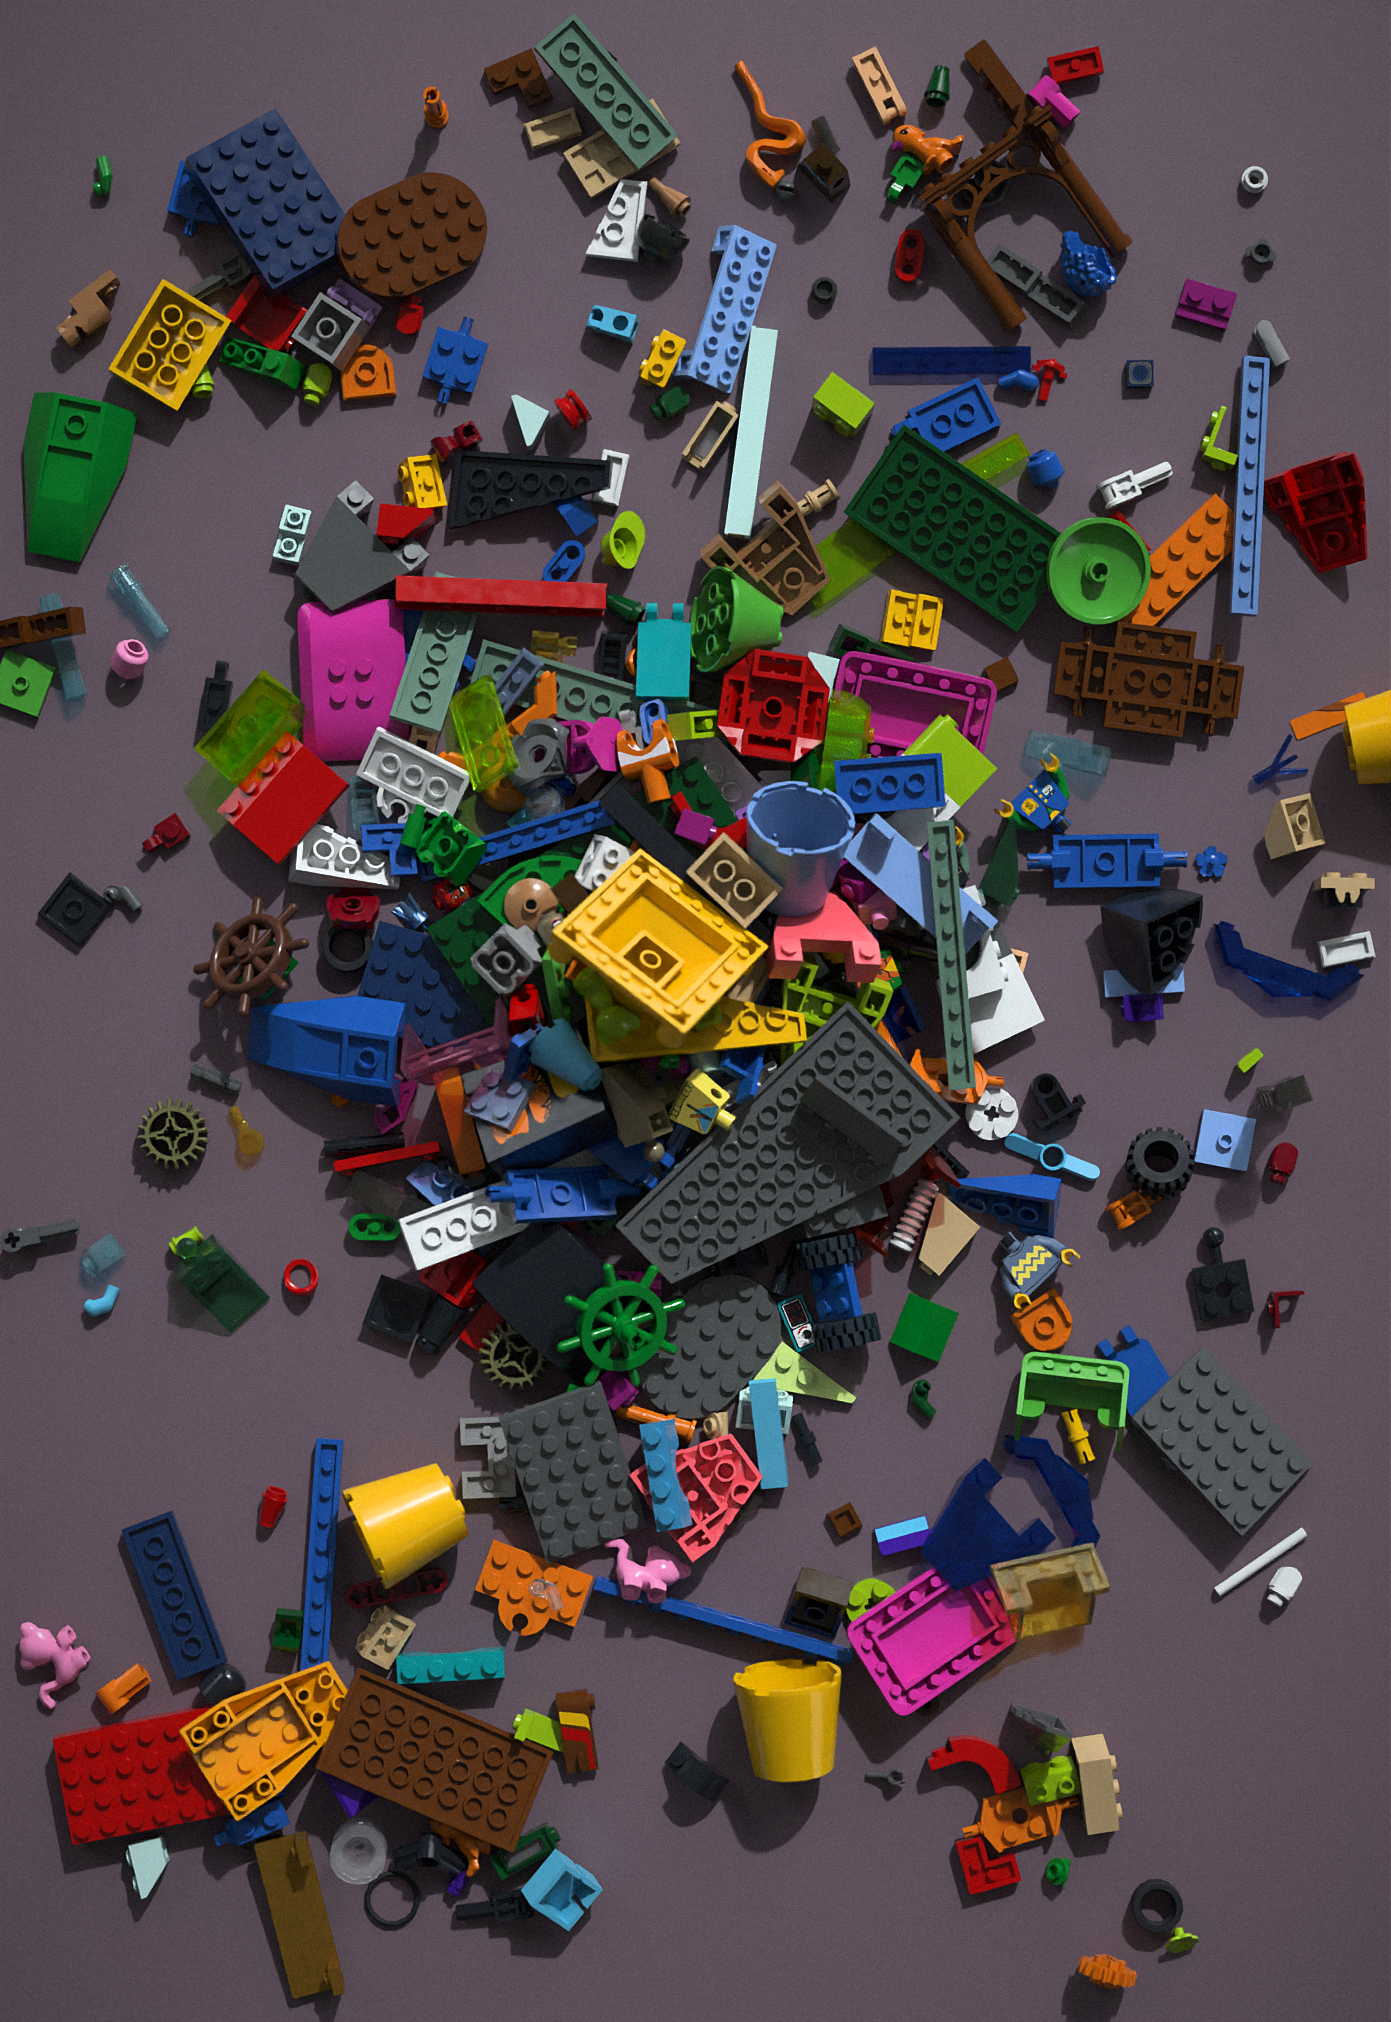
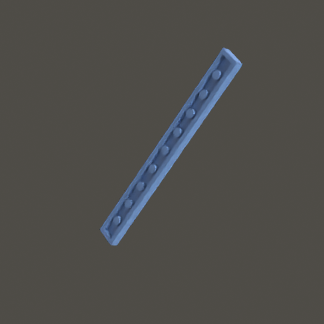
(1249, 486)

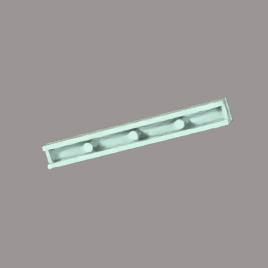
(750, 433)

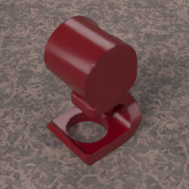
(465, 437)

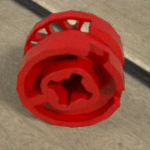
(570, 412)

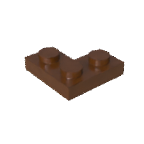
(521, 71)

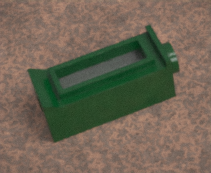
(529, 1848)

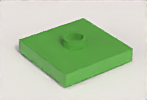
(24, 683)

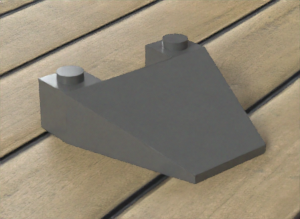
(349, 559)

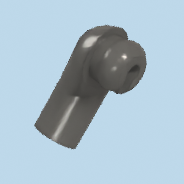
(122, 893)

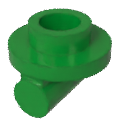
(1058, 1871)

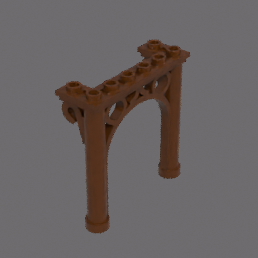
(1065, 173)

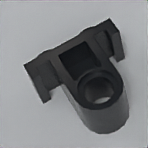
(1055, 1103)

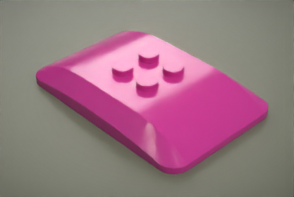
(349, 675)
(911, 696)
(929, 1637)

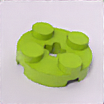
(863, 1591)

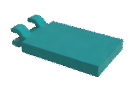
(663, 656)

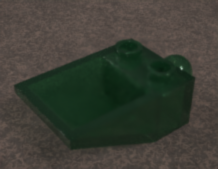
(218, 1281)

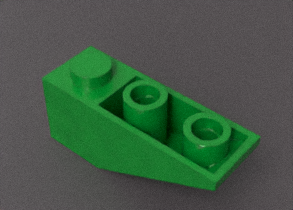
(262, 362)

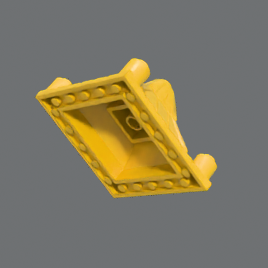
(657, 945)

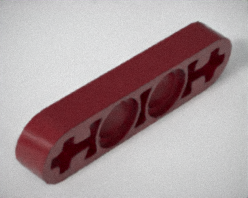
(397, 1591)

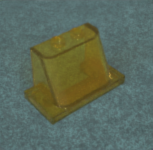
(1050, 1590)

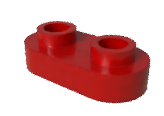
(909, 256)

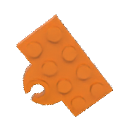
(508, 1577)

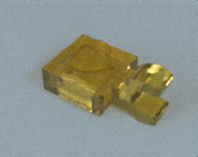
(549, 645)

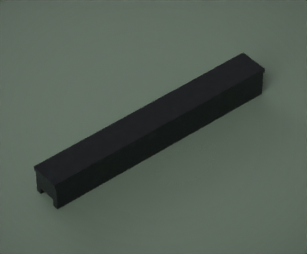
(660, 845)

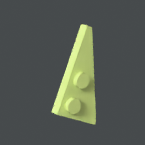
(800, 1376)

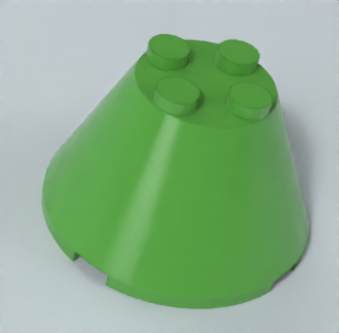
(731, 621)

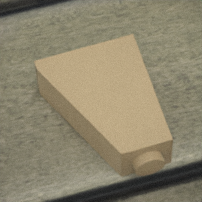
(944, 1235)

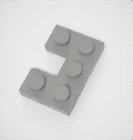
(501, 1472)

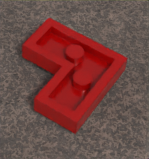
(984, 1873)

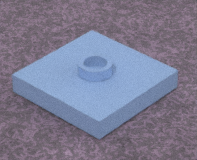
(1224, 1140)

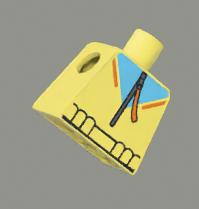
(701, 1104)

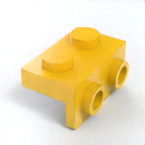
(662, 360)

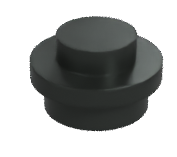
(824, 290)

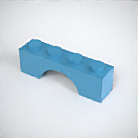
(668, 1500)

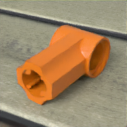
(118, 1691)

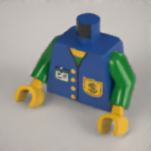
(1040, 801)

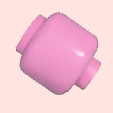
(129, 659)

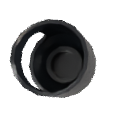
(222, 1683)

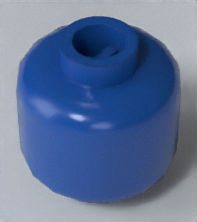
(1044, 469)

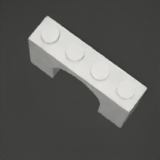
(986, 973)

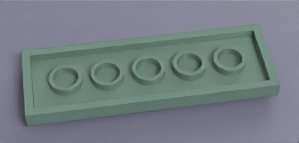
(605, 91)
(433, 668)

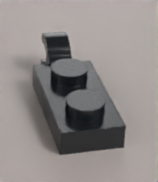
(215, 697)

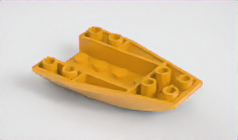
(264, 1736)

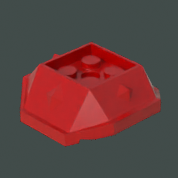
(778, 679)

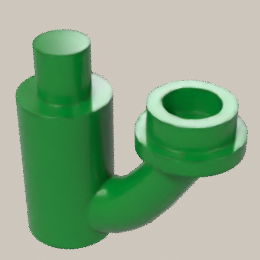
(414, 827)

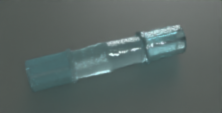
(65, 654)

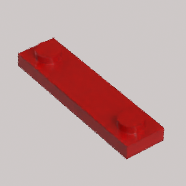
(424, 1151)

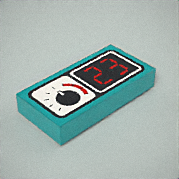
(797, 1321)

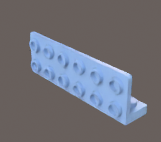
(729, 309)
(906, 878)

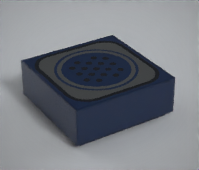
(1139, 374)

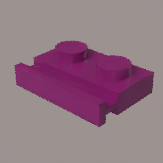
(1206, 304)

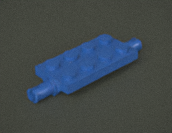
(1106, 860)
(560, 1194)

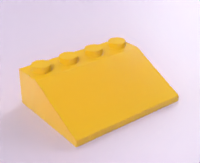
(169, 345)

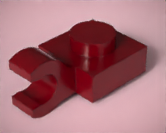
(170, 832)

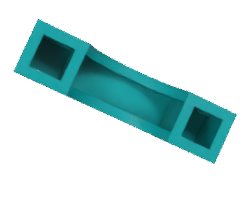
(454, 1666)

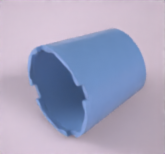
(798, 842)

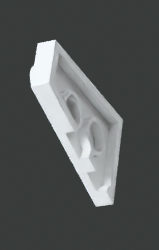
(617, 232)

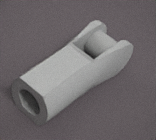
(1270, 344)

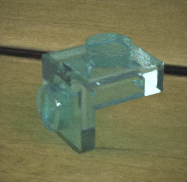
(101, 1255)

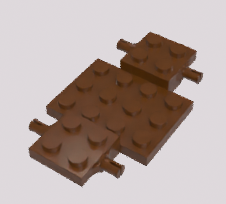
(1149, 679)

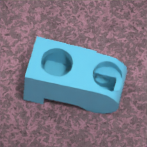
(613, 323)

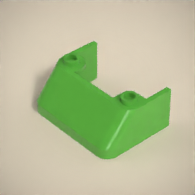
(1073, 1384)

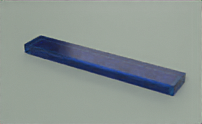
(951, 360)

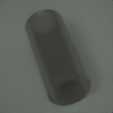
(825, 134)

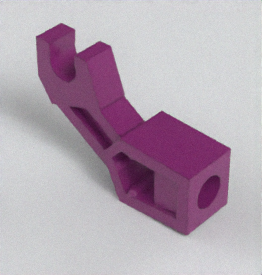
(406, 1095)

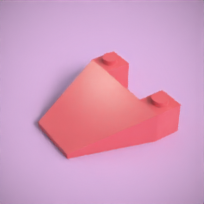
(830, 930)

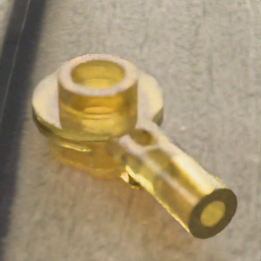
(250, 1140)

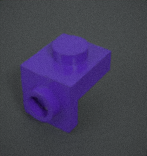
(1142, 1007)

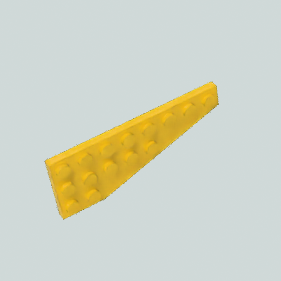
(743, 1027)

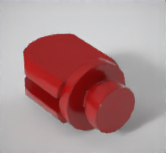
(410, 316)

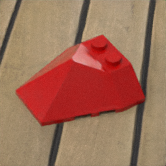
(1323, 509)

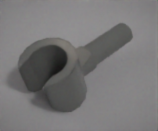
(890, 1776)

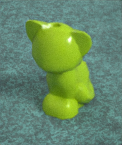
(613, 1021)

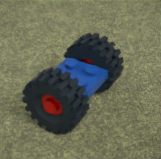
(837, 1292)

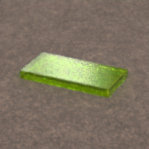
(848, 557)
(482, 733)

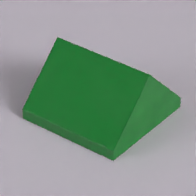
(924, 1327)

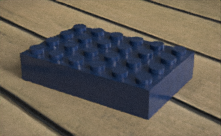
(269, 202)
(413, 971)

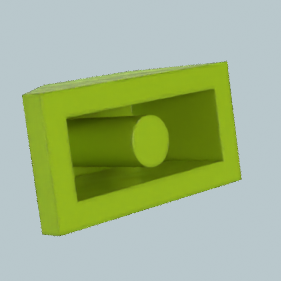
(694, 725)

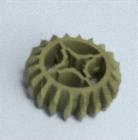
(172, 1121)
(503, 1360)

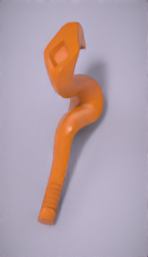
(792, 144)

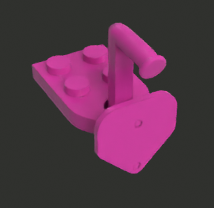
(597, 739)

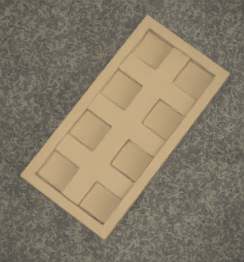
(601, 164)

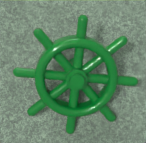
(621, 1325)

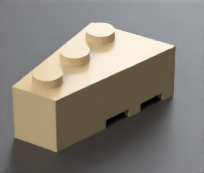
(1097, 1784)

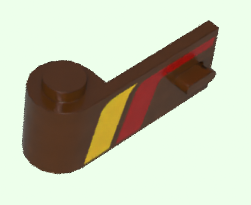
(577, 1730)

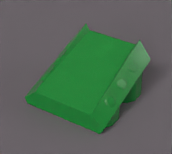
(451, 849)

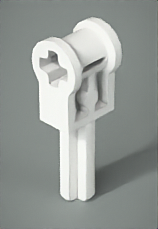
(1128, 486)

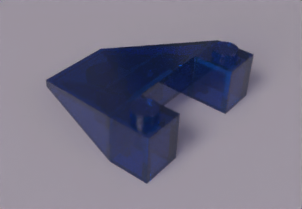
(975, 1535)

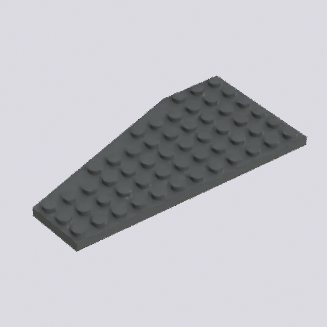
(779, 1159)

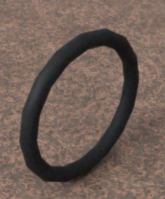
(416, 1898)

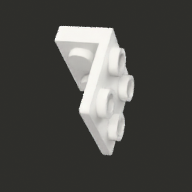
(601, 862)

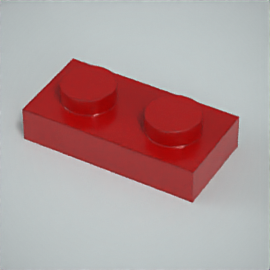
(1075, 65)

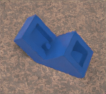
(576, 514)

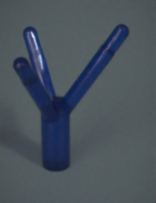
(1276, 767)

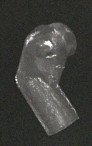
(547, 1590)

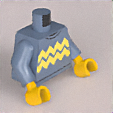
(1030, 1264)

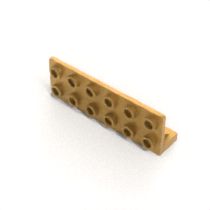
(299, 1915)

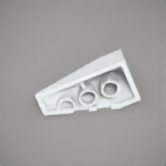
(338, 862)

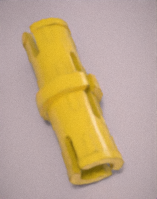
(1078, 1436)

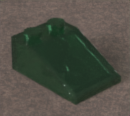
(1002, 873)

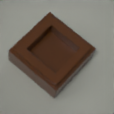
(1001, 673)
(844, 1519)

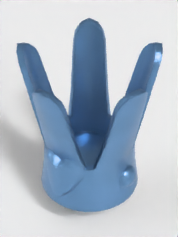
(411, 913)

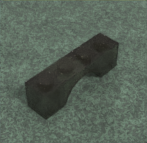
(1283, 1094)

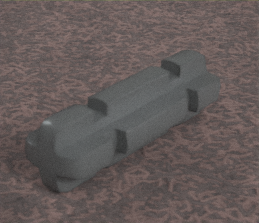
(216, 1078)

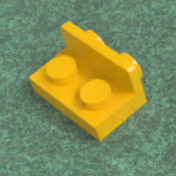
(422, 482)

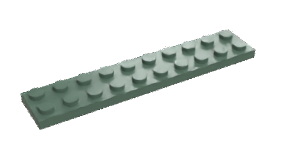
(579, 691)

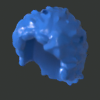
(1085, 267)

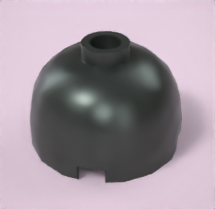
(660, 239)

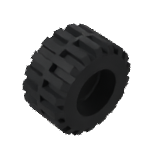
(1167, 1145)

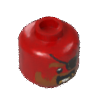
(448, 897)

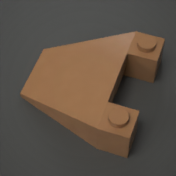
(779, 558)

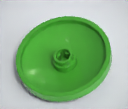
(1098, 570)

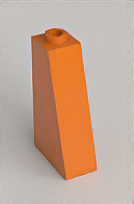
(461, 1127)

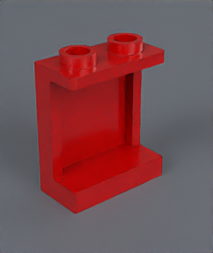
(266, 320)

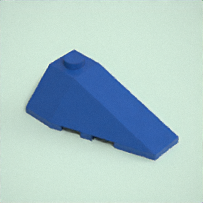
(1019, 1199)

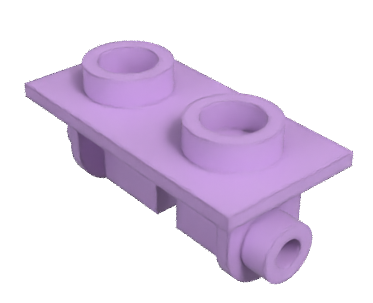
(354, 301)

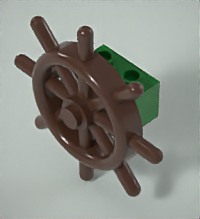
(258, 963)

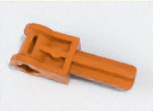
(1130, 1208)

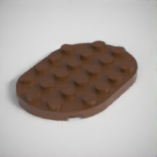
(411, 235)

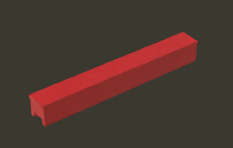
(500, 596)

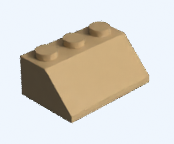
(734, 880)

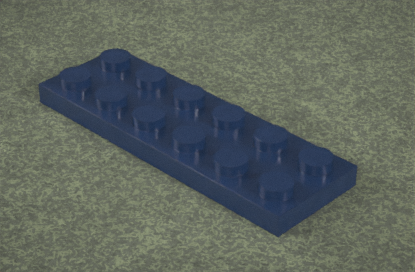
(174, 1595)

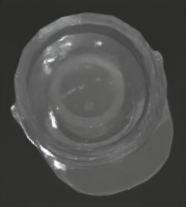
(544, 803)

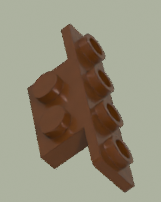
(999, 81)

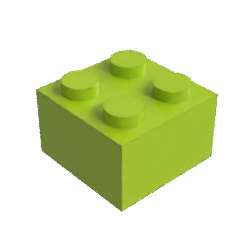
(842, 406)

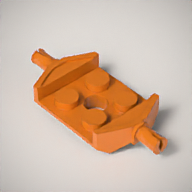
(935, 1069)
(1004, 1832)

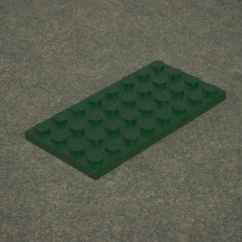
(956, 527)

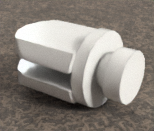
(1284, 1585)

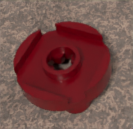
(342, 915)

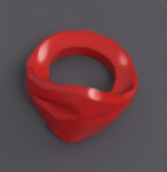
(303, 1292)

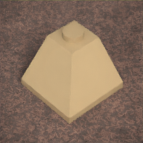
(1293, 827)

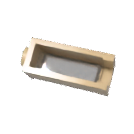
(710, 435)

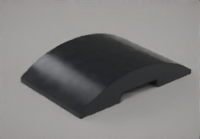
(530, 1288)

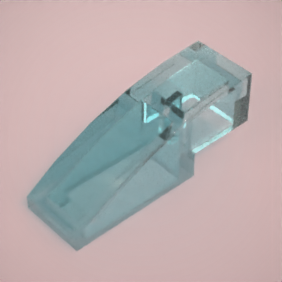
(1070, 752)

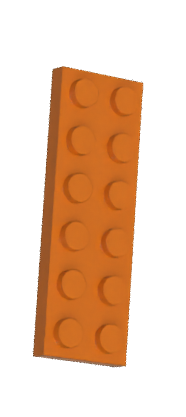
(1185, 560)

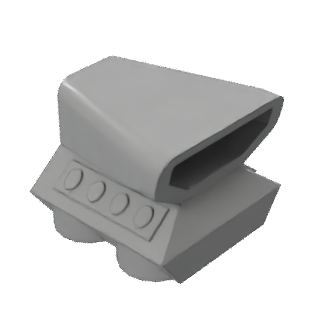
(508, 958)

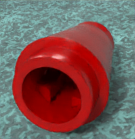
(272, 1504)

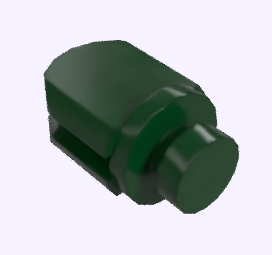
(670, 403)

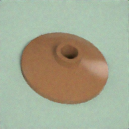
(516, 900)

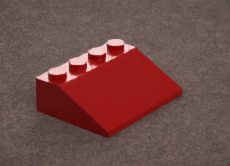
(283, 798)

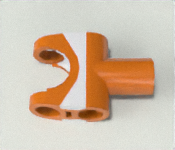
(650, 762)

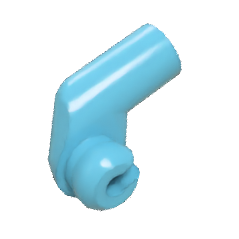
(104, 1304)

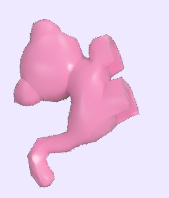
(660, 1571)
(40, 1647)

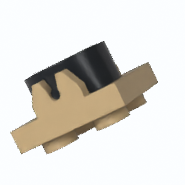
(1343, 892)

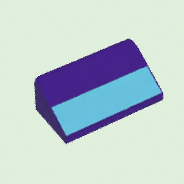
(902, 1535)

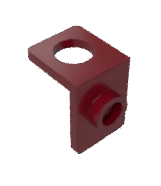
(1273, 1305)

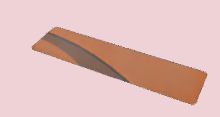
(1323, 717)

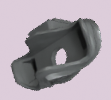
(539, 755)

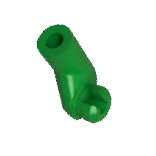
(105, 174)

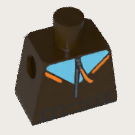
(824, 171)

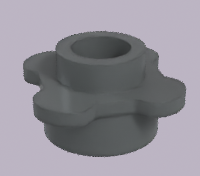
(1261, 246)

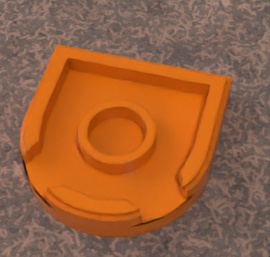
(368, 375)
(1046, 1323)

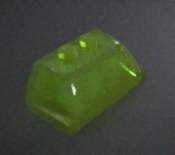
(251, 727)
(846, 734)

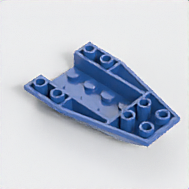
(333, 1044)

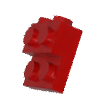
(454, 1277)

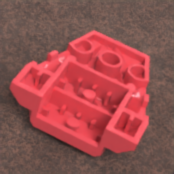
(717, 1483)

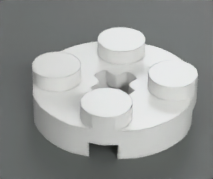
(1000, 1126)

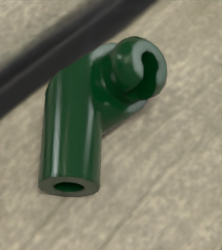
(920, 1398)

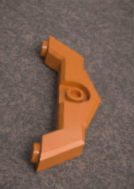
(545, 707)

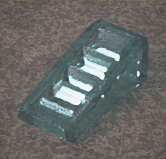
(362, 814)

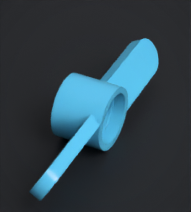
(1035, 1150)

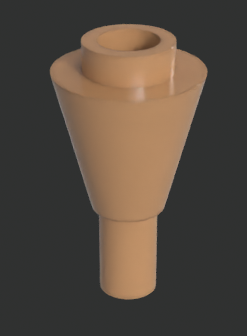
(676, 202)

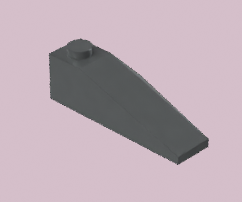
(1042, 1729)

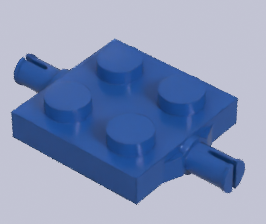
(189, 203)
(455, 360)

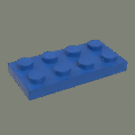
(891, 783)

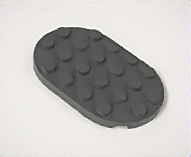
(721, 1344)

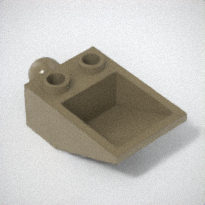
(636, 1111)

